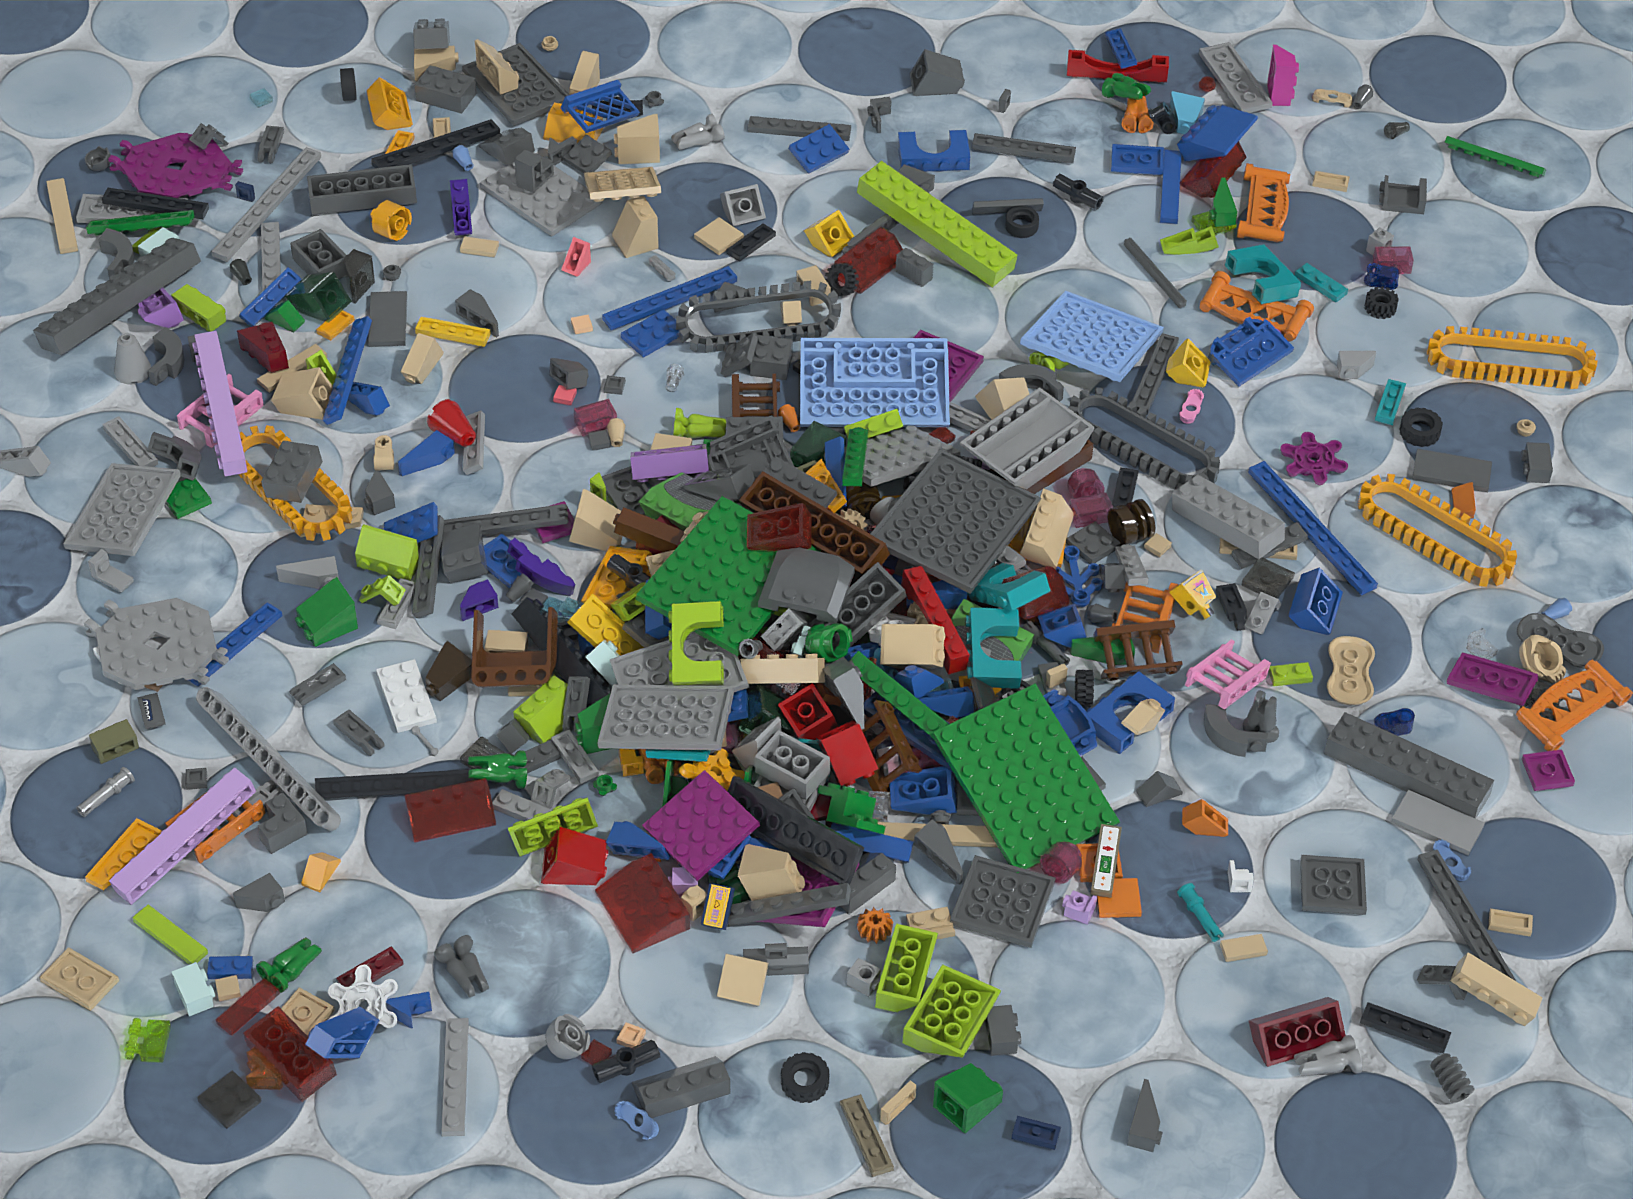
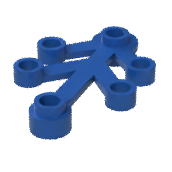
(1080, 596)

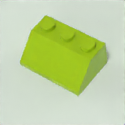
(387, 553)
(543, 711)

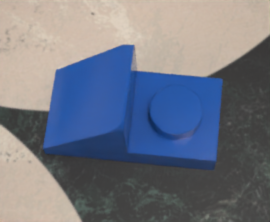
(408, 1005)

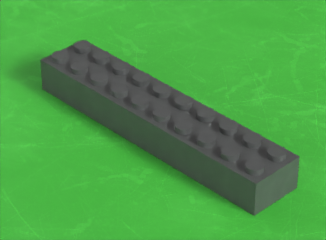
(116, 295)

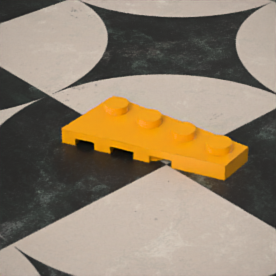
(123, 850)

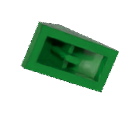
(285, 316)

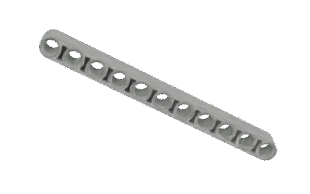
(268, 759)

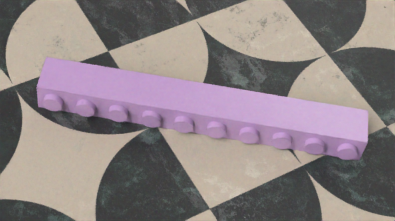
(220, 404)

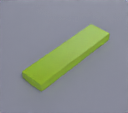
(170, 935)

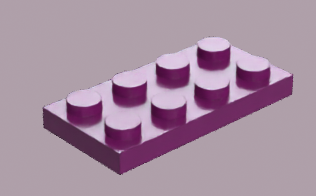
(1492, 679)

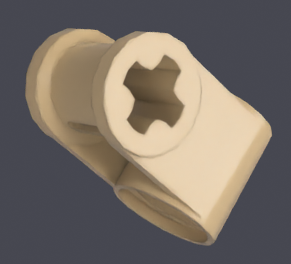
(383, 454)

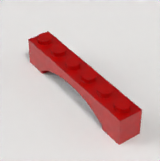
(1083, 65)
(924, 595)

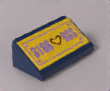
(717, 906)

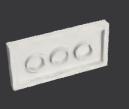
(406, 695)

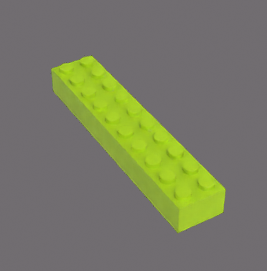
(937, 223)

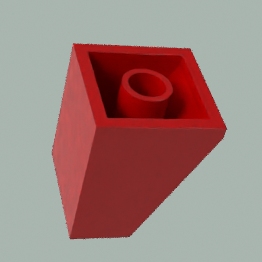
(808, 713)
(848, 753)
(574, 859)

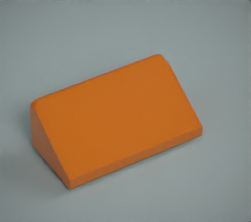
(1464, 499)

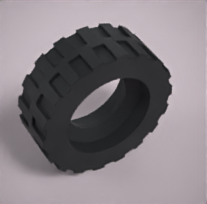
(1417, 437)
(805, 1093)

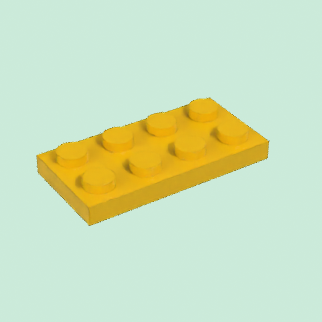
(598, 623)

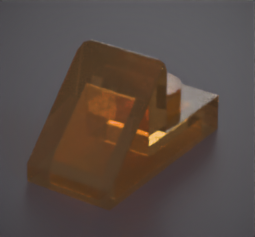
(263, 1074)

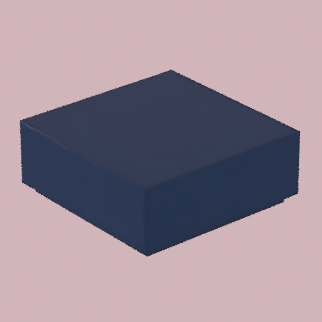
(245, 191)

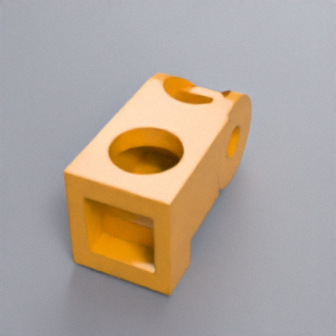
(630, 762)

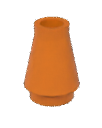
(789, 417)

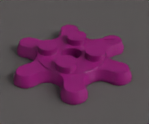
(1312, 449)

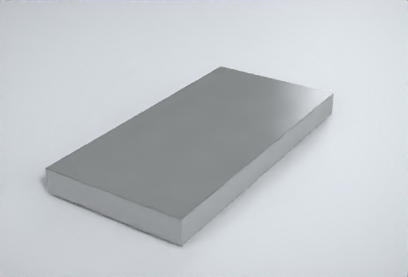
(1438, 822)

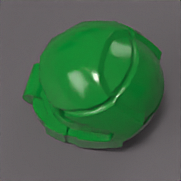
(820, 638)

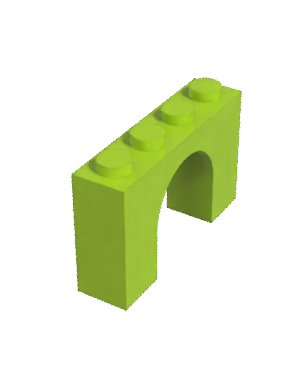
(684, 620)

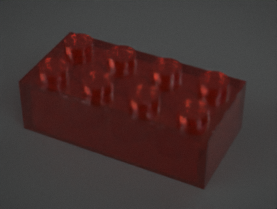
(285, 1050)

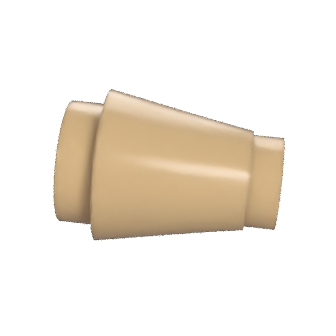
(616, 431)

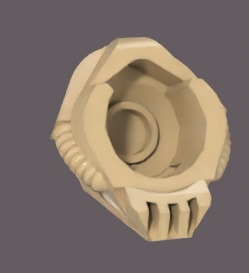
(1542, 657)

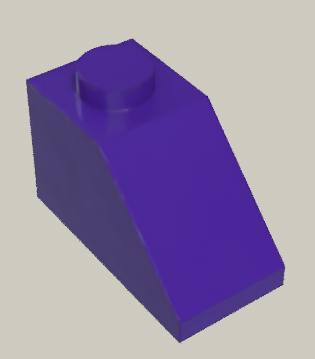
(478, 597)

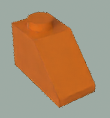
(1204, 819)

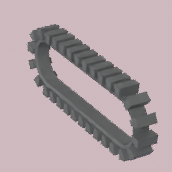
(685, 313)
(1148, 423)

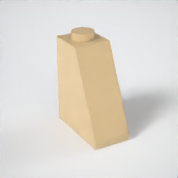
(440, 57)
(586, 74)
(421, 359)

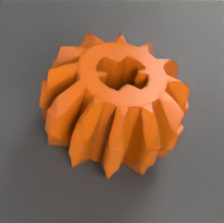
(875, 925)

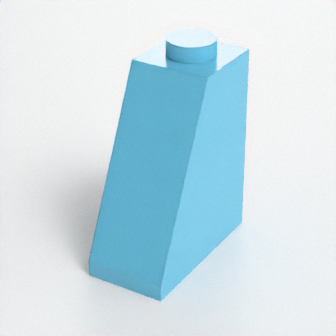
(1186, 110)

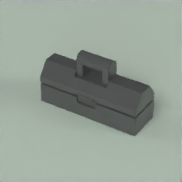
(781, 959)

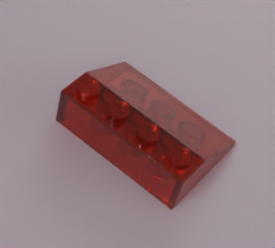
(643, 904)

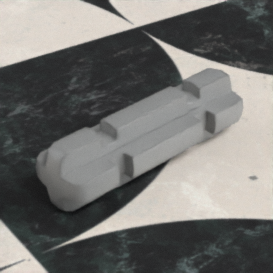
(662, 268)

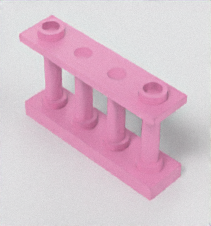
(246, 408)
(1236, 687)

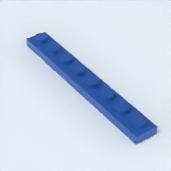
(668, 298)
(347, 370)

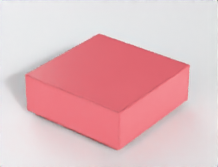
(564, 396)

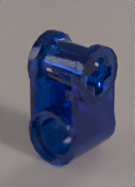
(1382, 276)
(1396, 722)

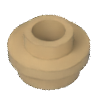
(549, 43)
(1526, 427)

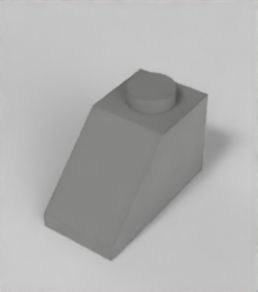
(1354, 363)

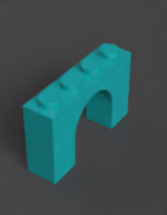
(1281, 283)
(1010, 594)
(984, 624)

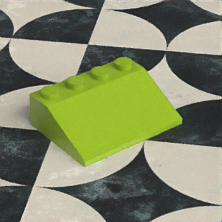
(540, 829)
(949, 1013)

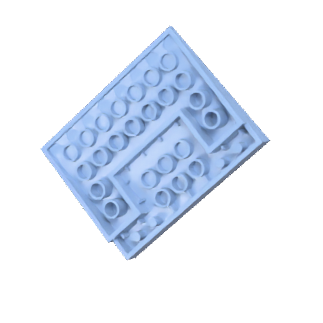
(870, 376)

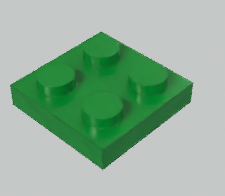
(187, 498)

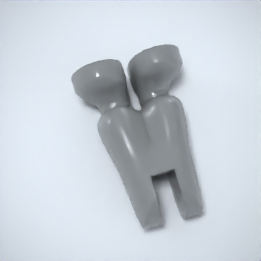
(699, 134)
(1329, 1058)

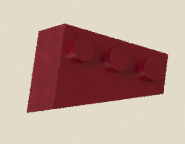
(264, 345)

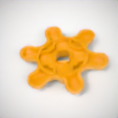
(718, 764)

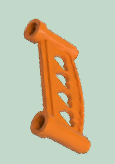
(1253, 226)
(1221, 290)
(1550, 731)

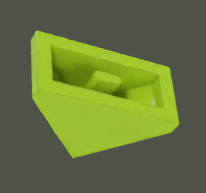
(319, 360)

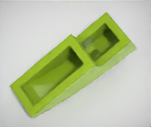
(1190, 242)

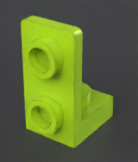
(387, 587)

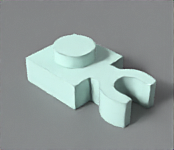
(799, 646)

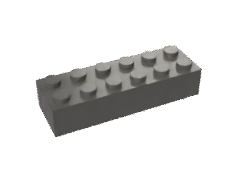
(361, 189)
(865, 604)

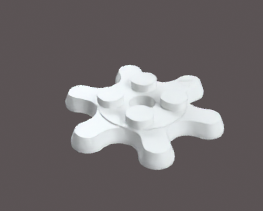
(364, 989)

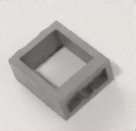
(792, 624)

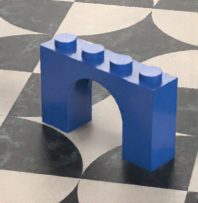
(954, 158)
(1132, 692)

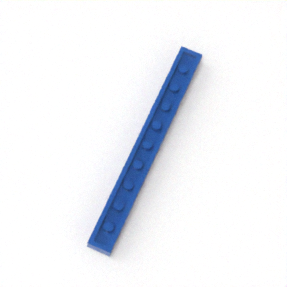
(1314, 528)

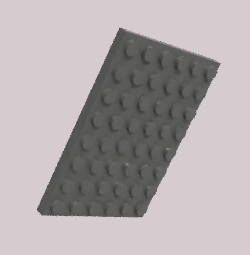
(955, 520)

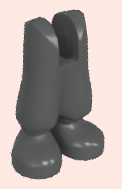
(1262, 716)
(463, 970)

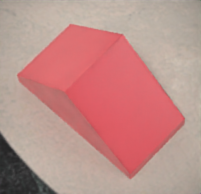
(577, 257)

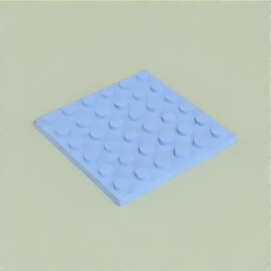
(1092, 336)

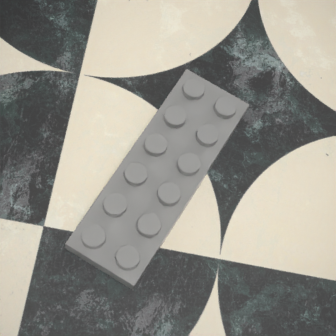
(1235, 78)
(93, 209)

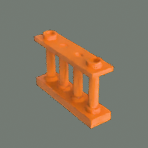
(1163, 610)
(221, 837)

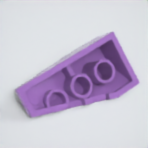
(160, 310)

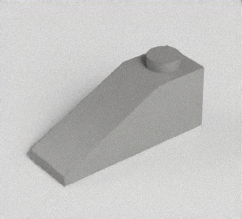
(24, 461)
(309, 573)

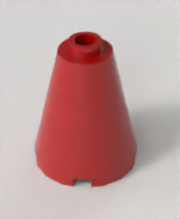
(452, 422)

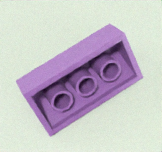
(669, 462)

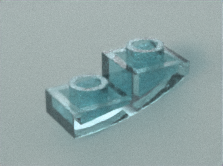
(565, 609)

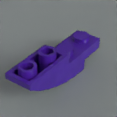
(461, 207)
(543, 574)

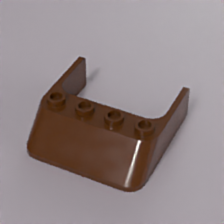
(513, 668)

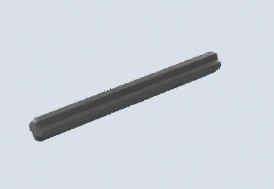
(1155, 273)

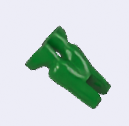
(1124, 87)
(497, 769)
(288, 964)

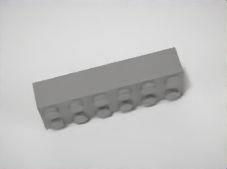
(1228, 516)

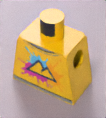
(1195, 595)

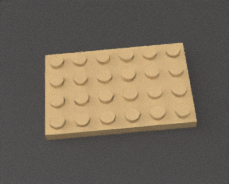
(622, 183)

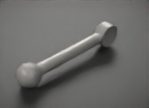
(416, 731)

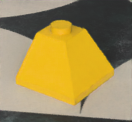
(829, 234)
(1188, 365)

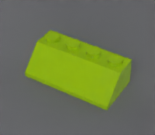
(905, 968)

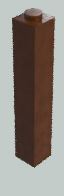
(647, 530)

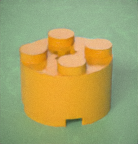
(391, 220)

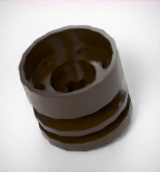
(862, 499)
(1131, 522)

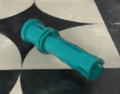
(1196, 905)

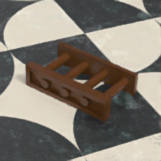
(739, 400)
(1143, 631)
(910, 762)

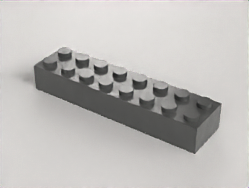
(1407, 765)

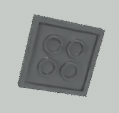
(1333, 884)

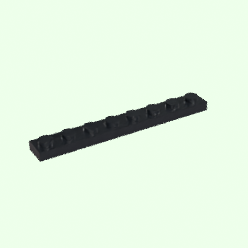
(437, 145)
(388, 783)

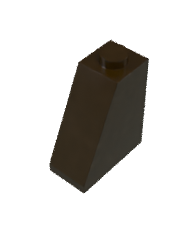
(448, 672)

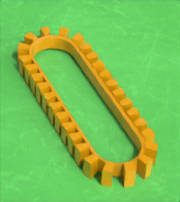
(1573, 377)
(282, 507)
(1430, 545)

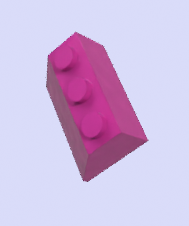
(1282, 76)

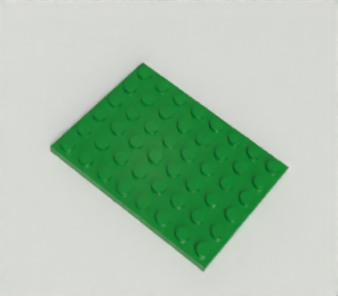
(716, 567)
(1024, 777)

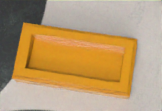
(336, 325)

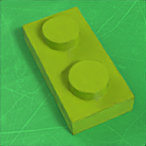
(1290, 674)

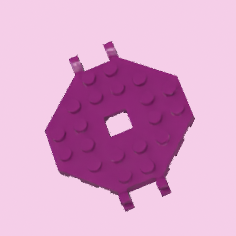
(202, 169)

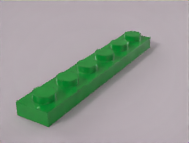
(1487, 155)
(148, 222)
(855, 457)
(898, 695)

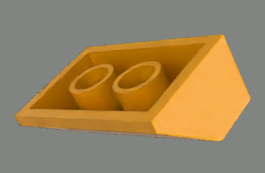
(388, 105)
(563, 126)

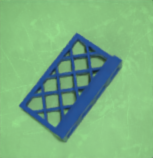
(593, 97)

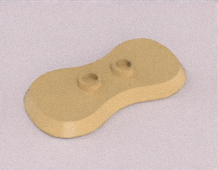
(1350, 674)

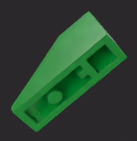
(1223, 208)
(1094, 651)

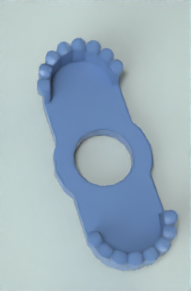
(1459, 871)
(628, 1111)

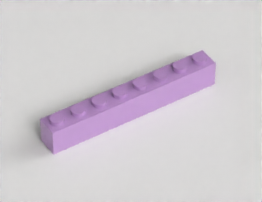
(182, 836)

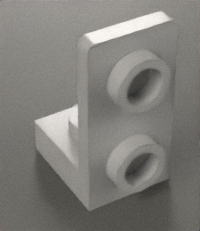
(105, 573)
(1262, 613)
(546, 787)

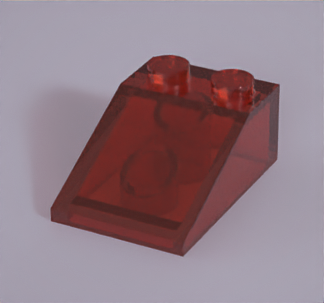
(779, 529)

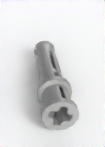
(112, 786)

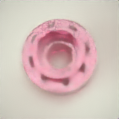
(1084, 483)
(1061, 861)

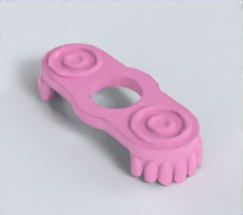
(1194, 399)

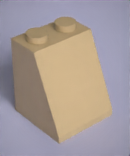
(638, 141)
(636, 228)
(303, 393)
(1002, 395)
(594, 523)
(912, 645)
(768, 873)

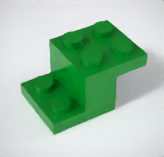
(851, 808)

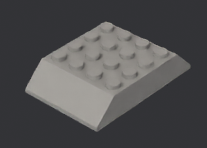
(1029, 439)

